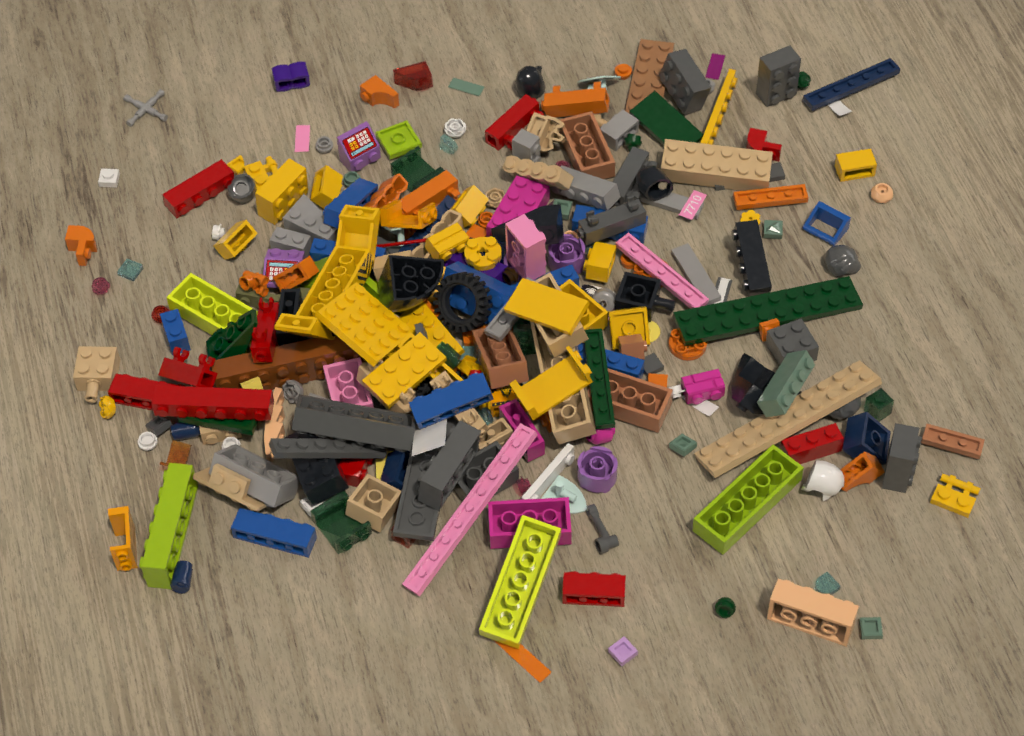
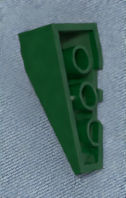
(232, 339)

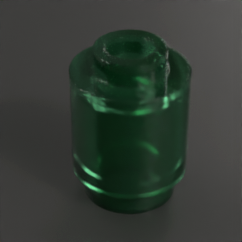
(452, 356)

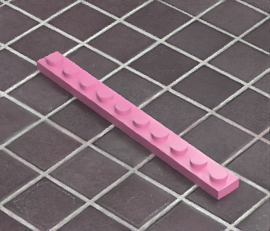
(469, 509)

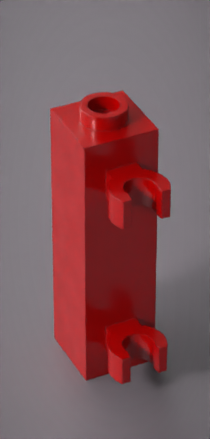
(511, 122)
(264, 335)
(188, 374)

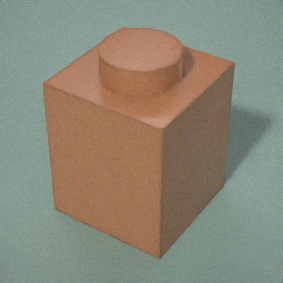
(632, 345)

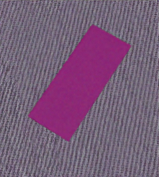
(715, 66)

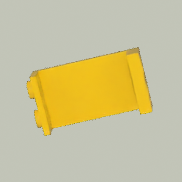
(553, 385)

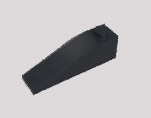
(546, 219)

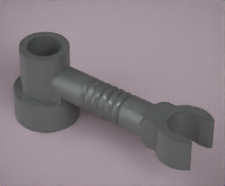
(606, 541)

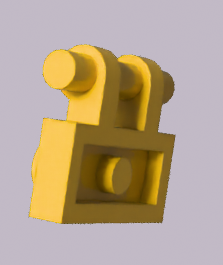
(259, 171)
(953, 500)

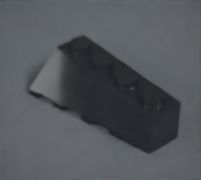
(752, 258)

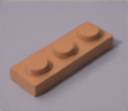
(953, 441)

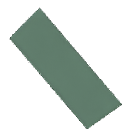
(466, 86)

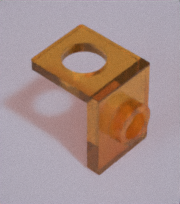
(178, 453)

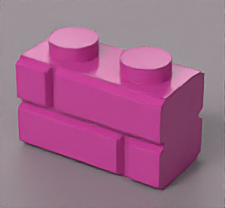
(703, 386)

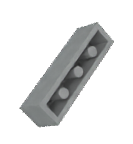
(590, 190)

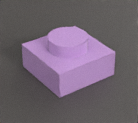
(622, 651)

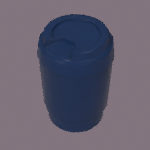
(184, 431)
(182, 577)

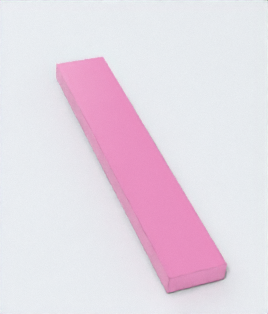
(660, 270)

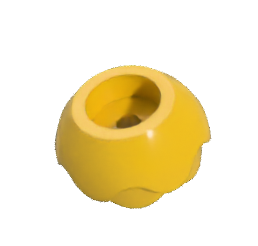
(107, 407)

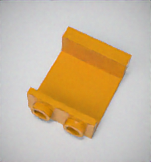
(392, 216)
(122, 523)

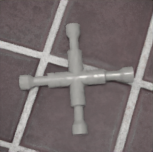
(145, 107)

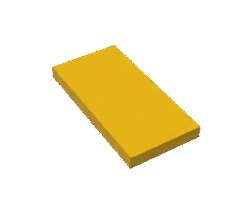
(546, 306)

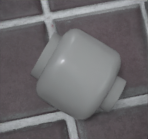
(607, 296)

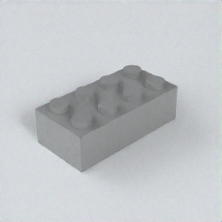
(268, 481)

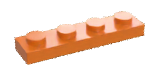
(770, 197)

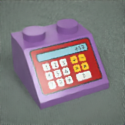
(358, 147)
(278, 261)

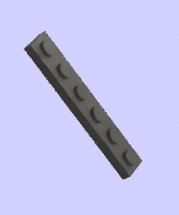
(323, 448)

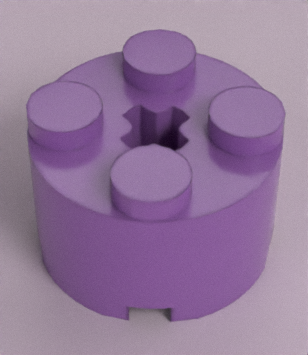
(567, 253)
(597, 469)

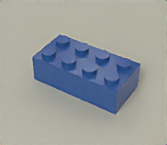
(463, 298)

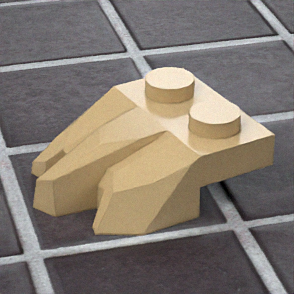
(547, 129)

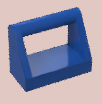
(831, 217)

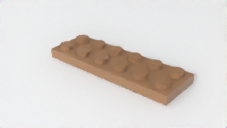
(646, 72)

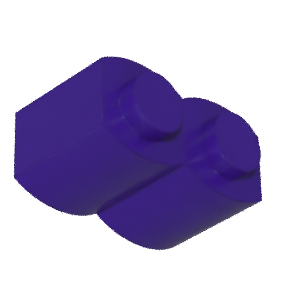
(290, 76)

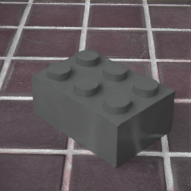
(778, 76)
(684, 81)
(902, 458)
(477, 468)

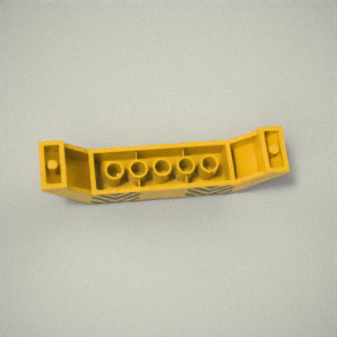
(347, 264)

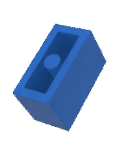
(175, 330)

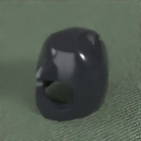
(530, 82)
(648, 181)

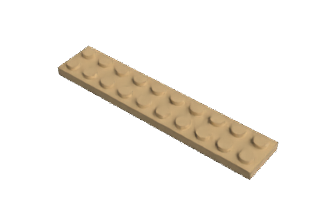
(805, 410)

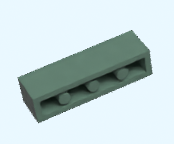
(786, 383)

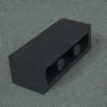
(289, 304)

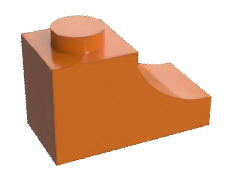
(378, 92)
(296, 274)
(861, 470)

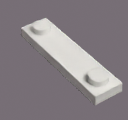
(541, 484)

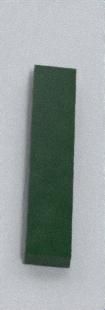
(600, 386)

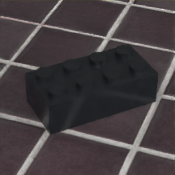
(319, 476)

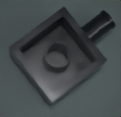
(640, 292)

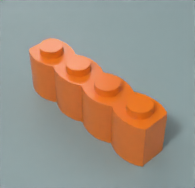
(388, 192)

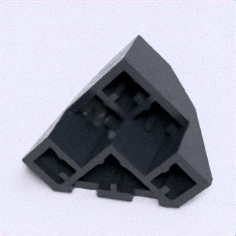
(750, 383)

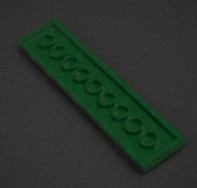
(786, 305)

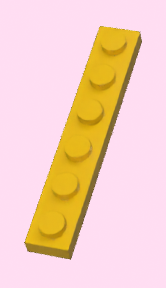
(720, 107)

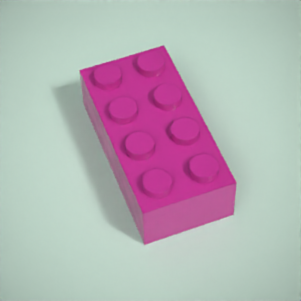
(519, 199)
(506, 515)

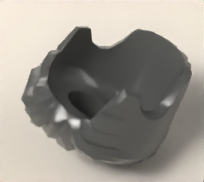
(242, 188)

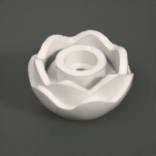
(455, 128)

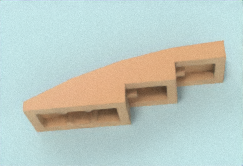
(274, 428)

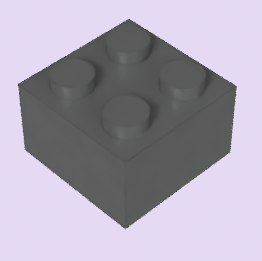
(791, 338)

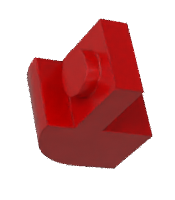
(757, 141)

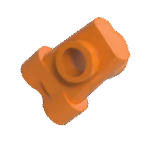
(255, 281)

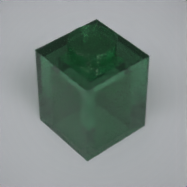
(879, 404)

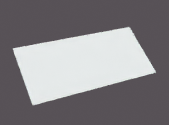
(429, 437)

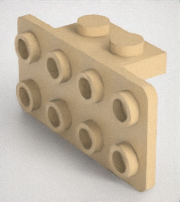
(230, 484)

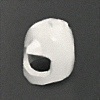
(825, 479)

